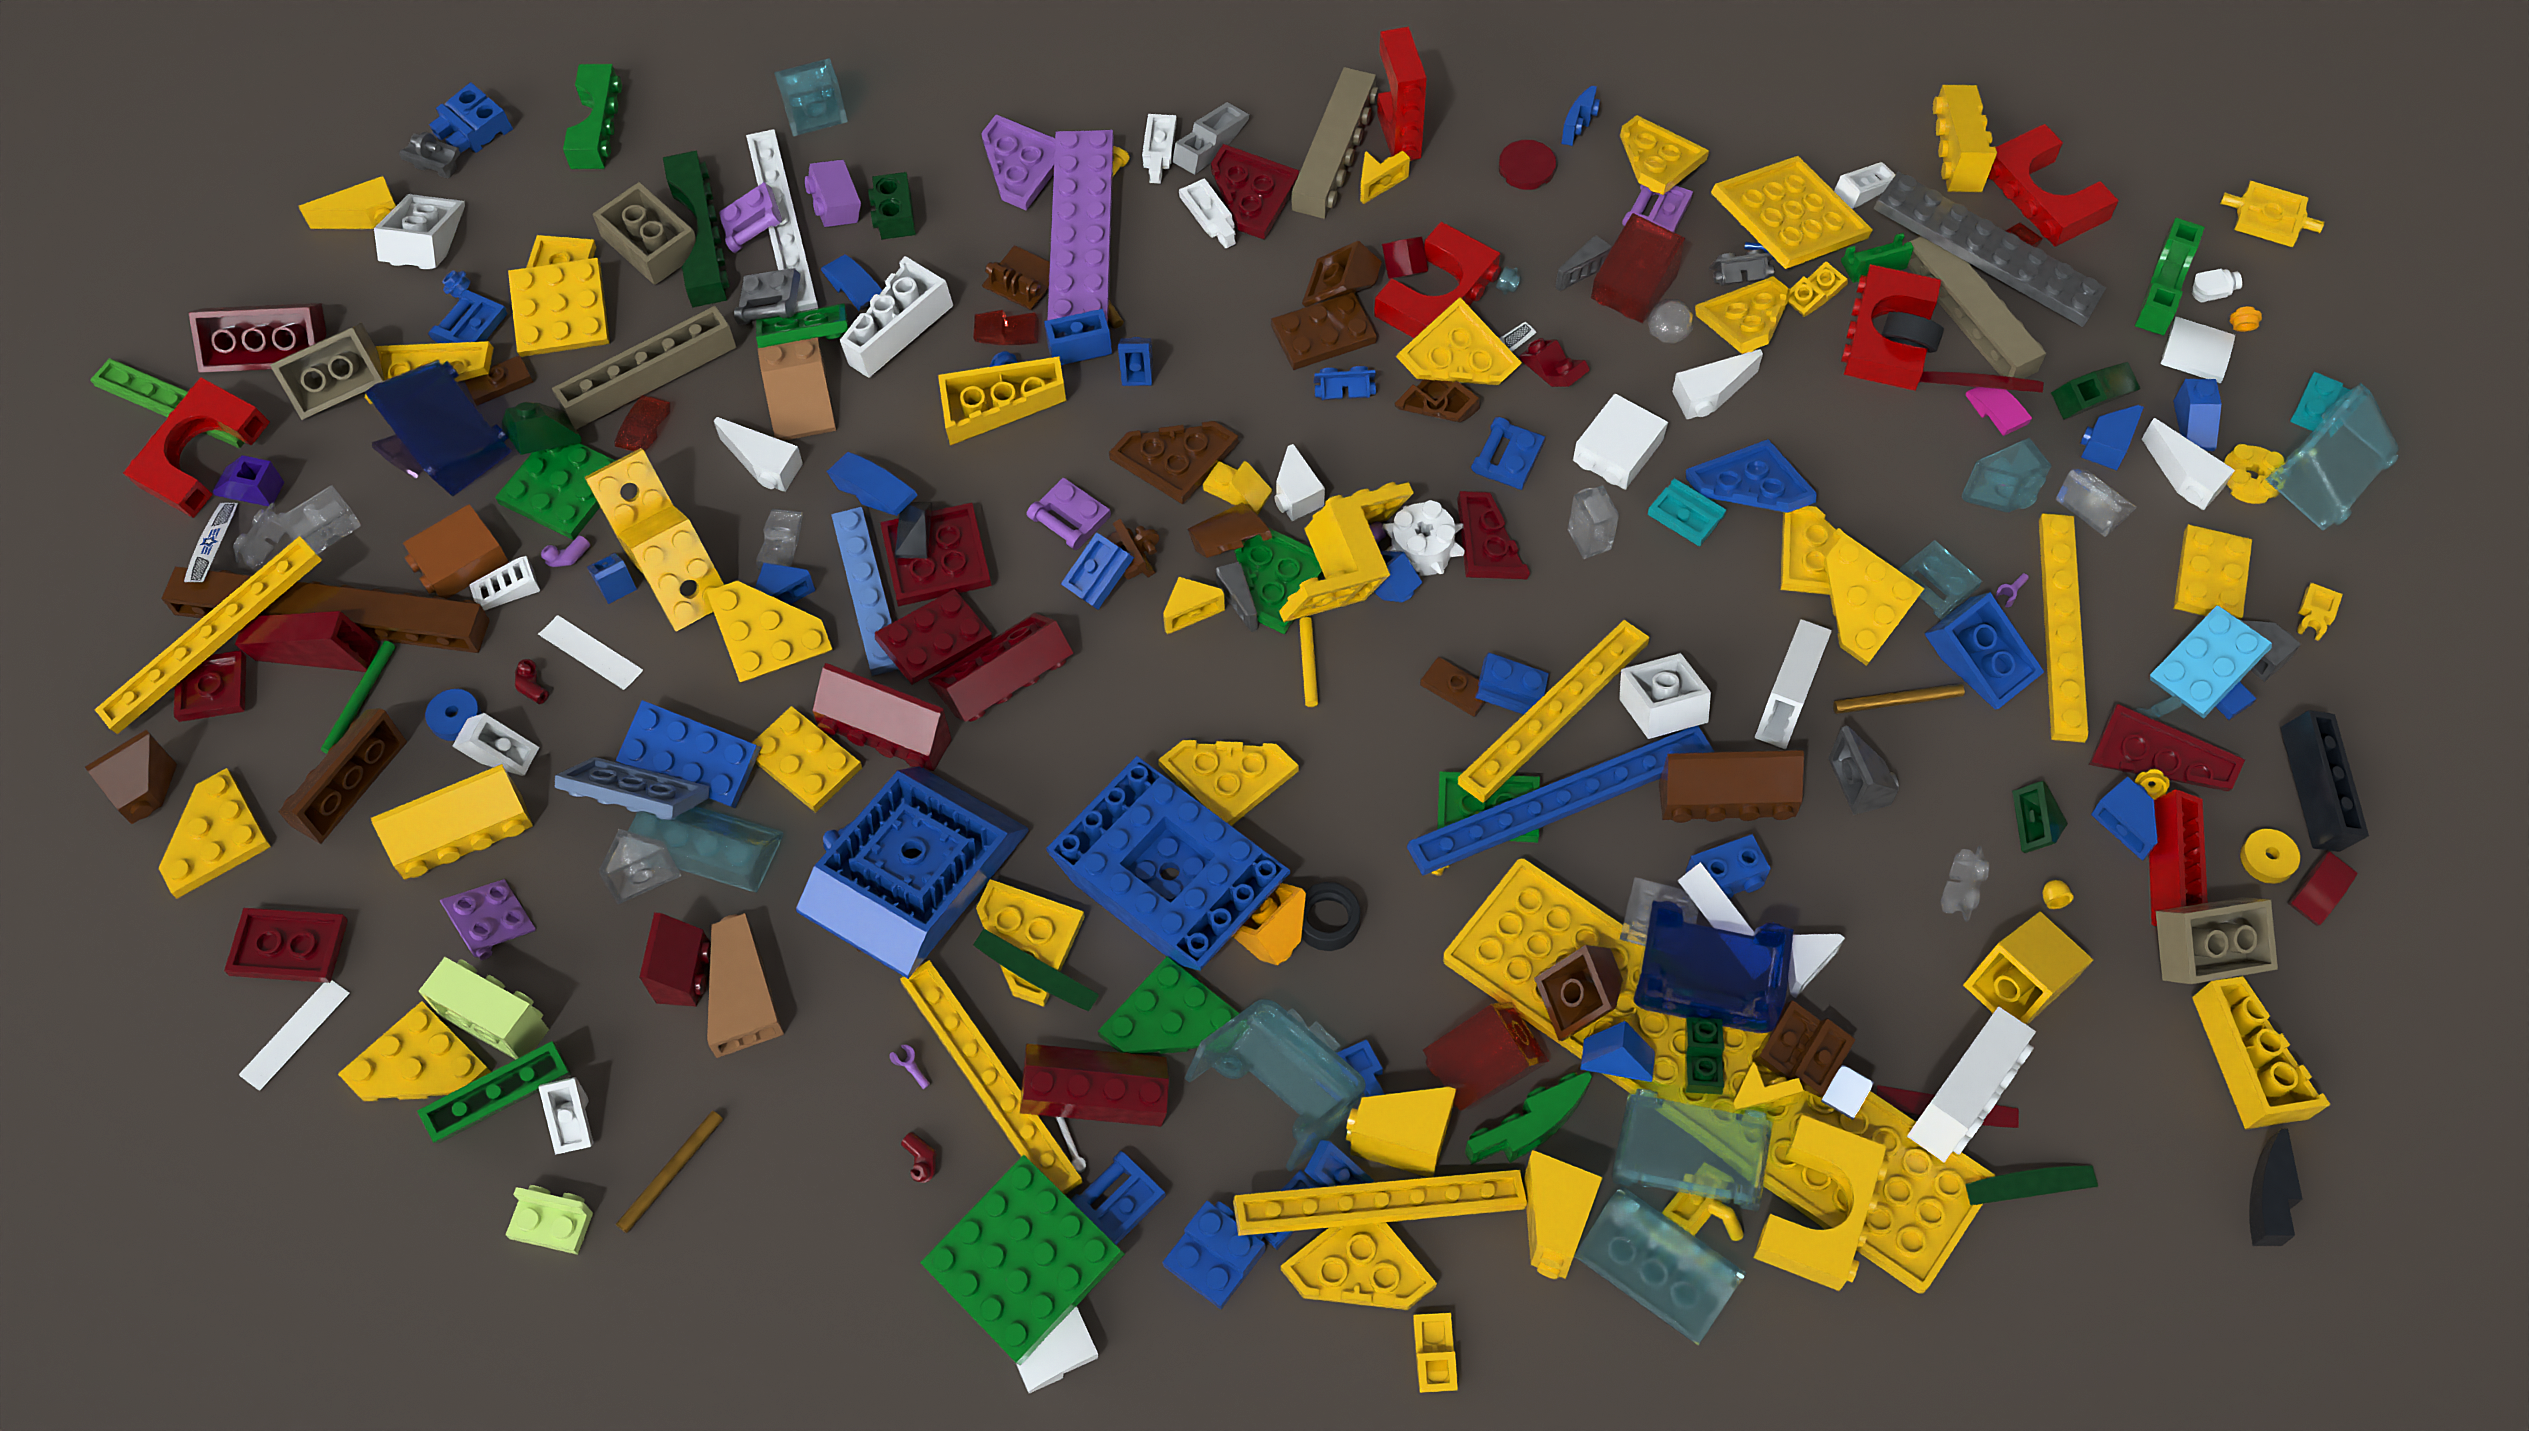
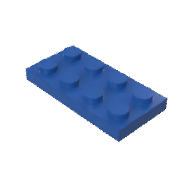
(689, 751)

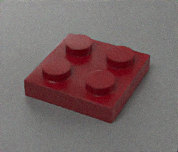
(212, 688)

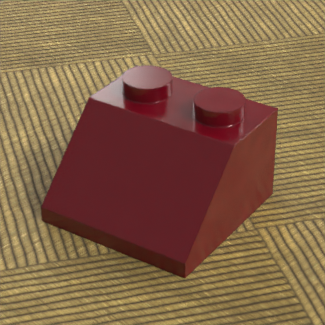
(675, 961)

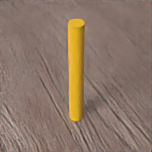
(1308, 662)

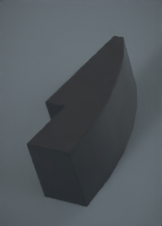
(2274, 1193)

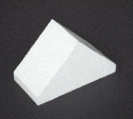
(1809, 956)

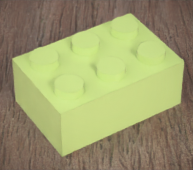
(484, 1008)

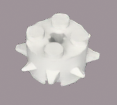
(1425, 536)

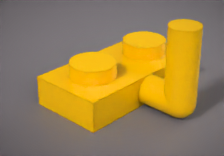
(1693, 1211)

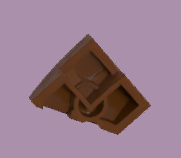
(1440, 400)
(1227, 531)

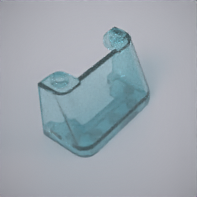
(2337, 459)
(1693, 1149)

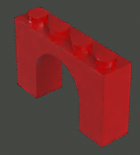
(1404, 106)
(2054, 215)
(1454, 252)
(1870, 353)
(201, 410)

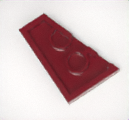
(1485, 540)

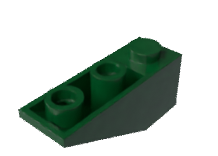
(2095, 389)

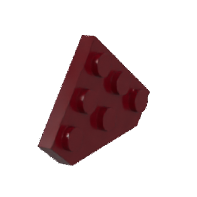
(1252, 188)

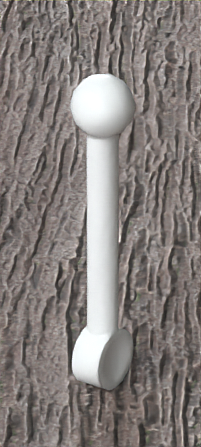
(1078, 1162)

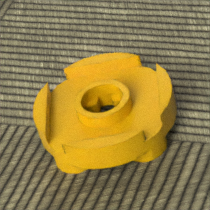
(2254, 459)

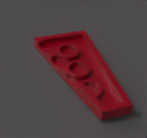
(2140, 743)

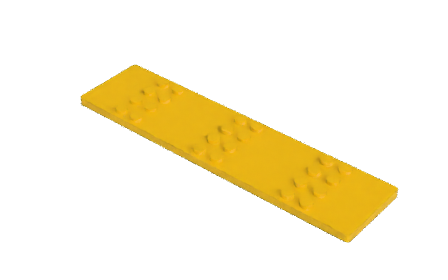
(1539, 922)

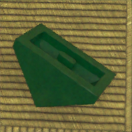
(2037, 817)

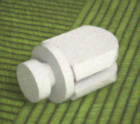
(2215, 284)

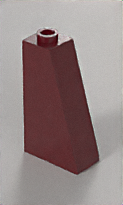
(308, 640)

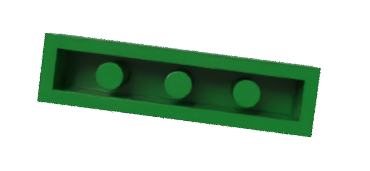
(493, 1092)

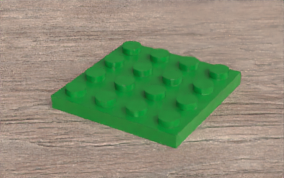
(1022, 1259)

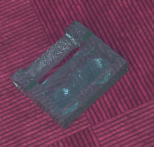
(1945, 573)

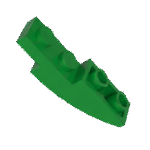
(1543, 1116)

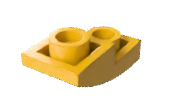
(1817, 289)

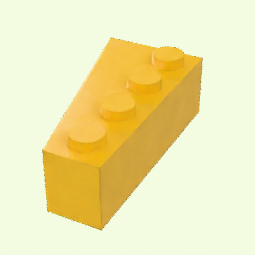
(1963, 138)

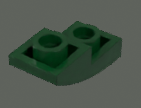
(1704, 1055)

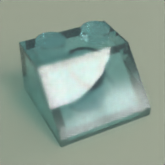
(2008, 478)

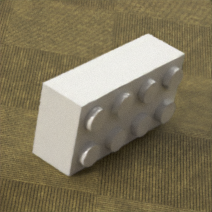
(1974, 1086)

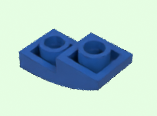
(1580, 115)
(852, 279)

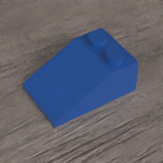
(1985, 650)

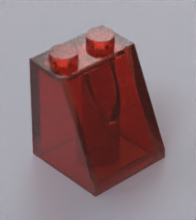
(1638, 268)
(1485, 1054)

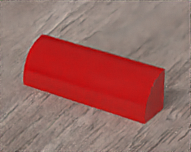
(2179, 856)

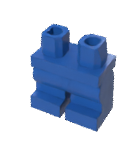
(471, 120)

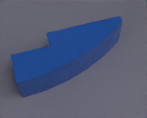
(871, 484)

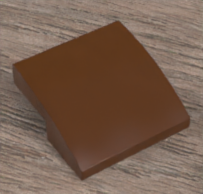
(1805, 1048)

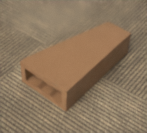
(739, 992)

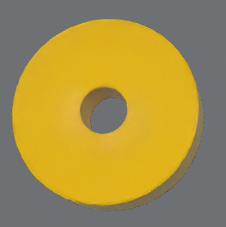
(2263, 868)

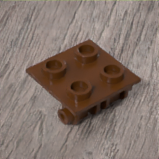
(1019, 277)

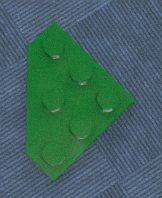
(1274, 573)
(1166, 1014)

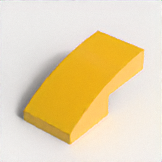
(1435, 1352)

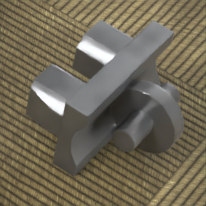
(431, 154)

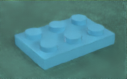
(2210, 661)

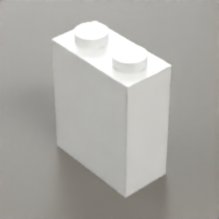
(1620, 441)

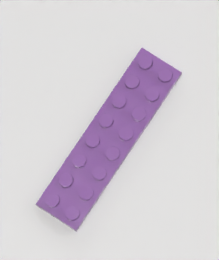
(1081, 223)

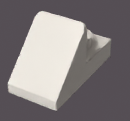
(566, 1114)

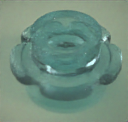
(1508, 280)

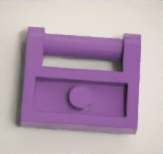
(1667, 209)
(749, 216)
(1073, 506)

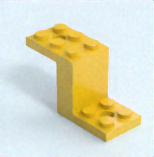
(656, 537)
(1346, 550)

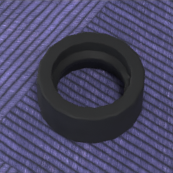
(1913, 330)
(1339, 894)

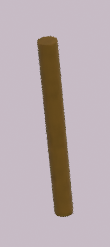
(1898, 698)
(669, 1172)

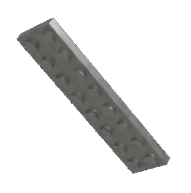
(1990, 248)

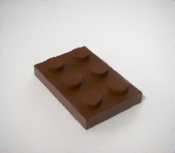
(1323, 331)

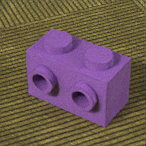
(833, 193)

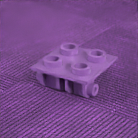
(487, 917)

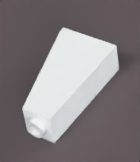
(1792, 684)

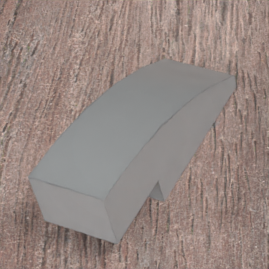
(1207, 137)

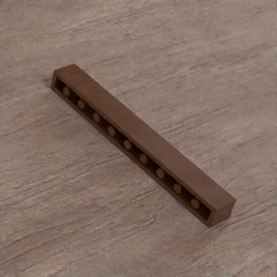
(380, 614)

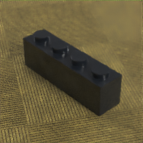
(2324, 781)

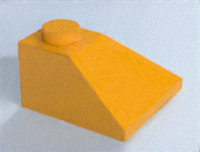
(1275, 925)

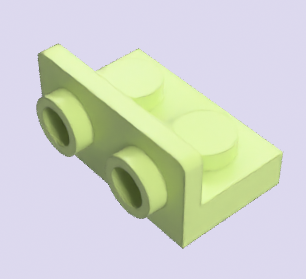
(549, 1219)

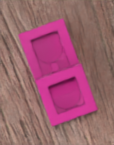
(2001, 408)

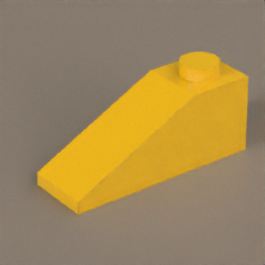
(351, 208)

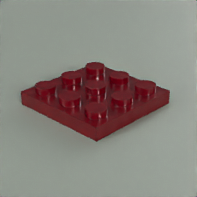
(953, 558)

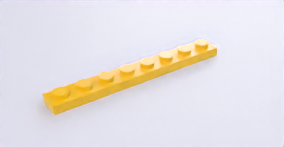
(2063, 628)
(207, 635)
(1552, 711)
(988, 1076)
(1379, 1202)

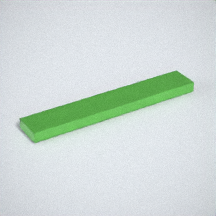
(147, 392)

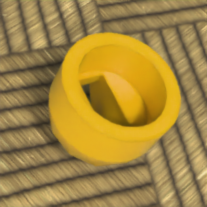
(2057, 894)

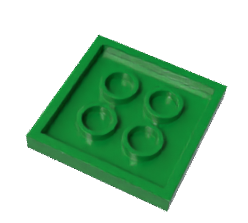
(553, 488)

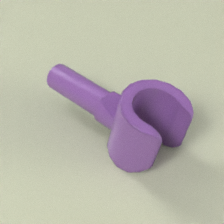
(2011, 590)
(910, 1065)

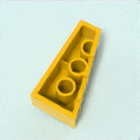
(998, 395)
(2254, 1057)

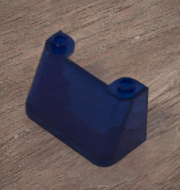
(440, 424)
(1713, 971)

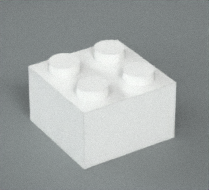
(1664, 695)

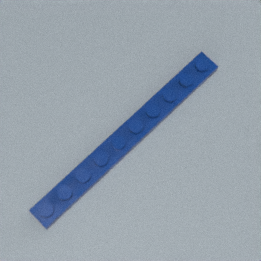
(1551, 802)

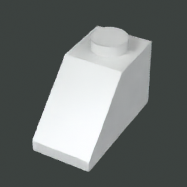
(1297, 486)
(495, 744)

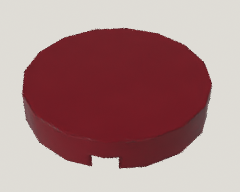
(1527, 164)

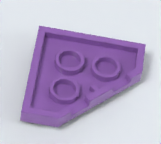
(1019, 160)

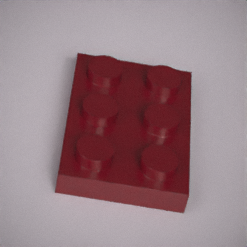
(933, 636)
(286, 945)

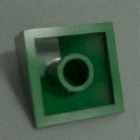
(538, 427)

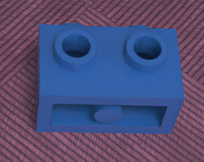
(1078, 337)
(1734, 865)

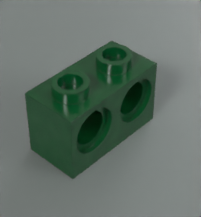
(893, 206)

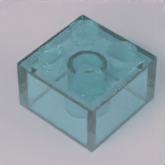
(811, 97)

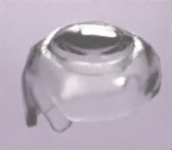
(1670, 321)

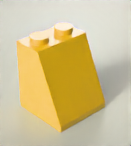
(2028, 969)
(1402, 1128)
(1557, 1211)

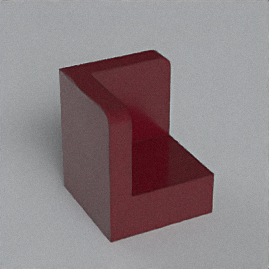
(1405, 257)

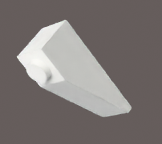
(1709, 386)
(765, 457)
(2187, 466)

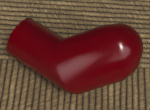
(527, 682)
(924, 1158)

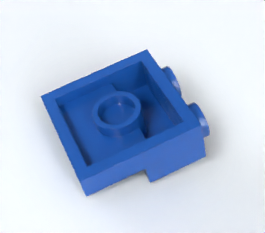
(1213, 1255)

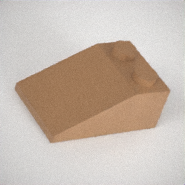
(797, 389)

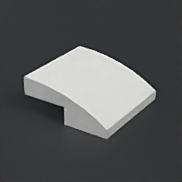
(2198, 349)
(1059, 1353)

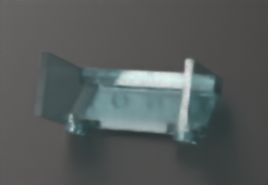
(1290, 1064)

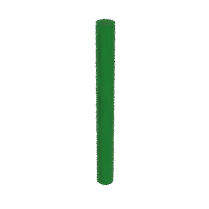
(359, 695)

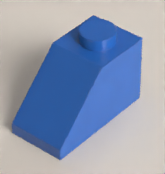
(1136, 361)
(2199, 412)
(2111, 437)
(1402, 578)
(2129, 816)

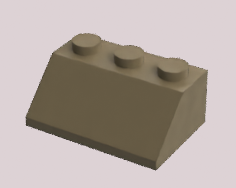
(330, 371)

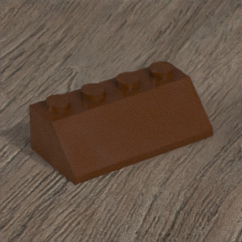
(343, 775)
(1732, 785)

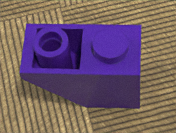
(250, 481)

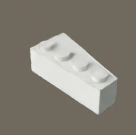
(896, 317)

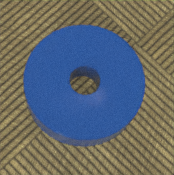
(444, 705)

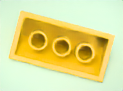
(452, 822)

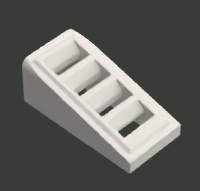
(1863, 185)
(509, 572)

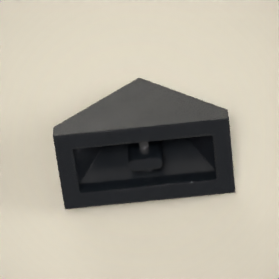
(914, 530)

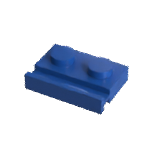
(1097, 570)
(1510, 684)

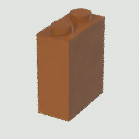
(454, 553)

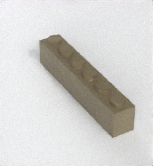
(1334, 143)
(1978, 311)
(644, 367)

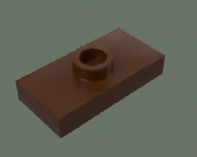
(501, 380)
(1453, 686)

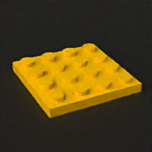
(1791, 211)

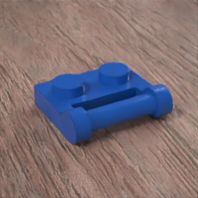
(476, 323)
(1517, 459)
(1126, 1205)

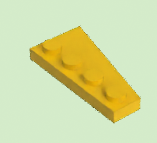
(467, 358)

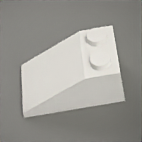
(418, 231)

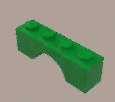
(588, 142)
(2168, 276)

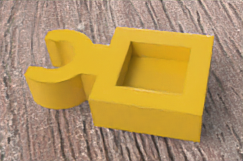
(2320, 609)

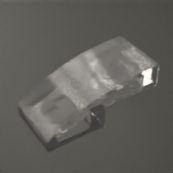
(781, 538)

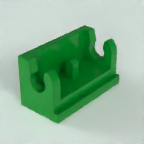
(1889, 256)

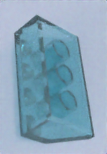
(714, 845)
(1659, 1264)

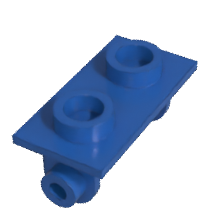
(1333, 381)

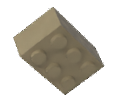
(645, 233)
(2216, 940)

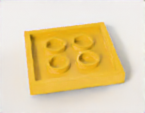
(558, 307)

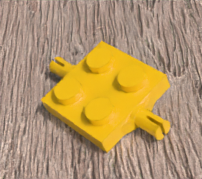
(2271, 213)

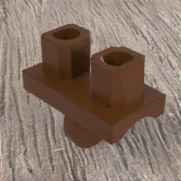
(1136, 545)

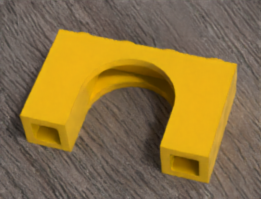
(1855, 1167)

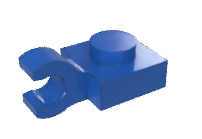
(1366, 1063)

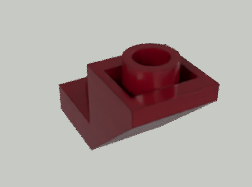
(1551, 364)

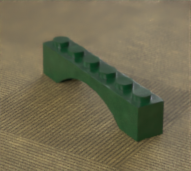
(702, 269)

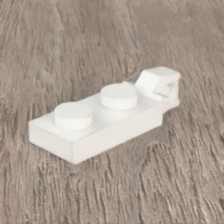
(1159, 144)
(1209, 211)

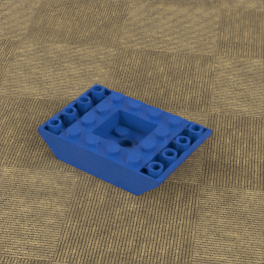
(1152, 825)
(900, 904)

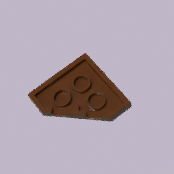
(1175, 456)

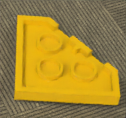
(1659, 155)
(1746, 315)
(1459, 349)
(1805, 544)
(1866, 597)
(764, 631)
(1228, 774)
(211, 835)
(1032, 925)
(413, 1061)
(1359, 1267)

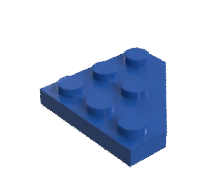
(1754, 478)

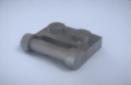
(768, 288)

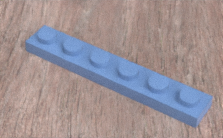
(864, 584)

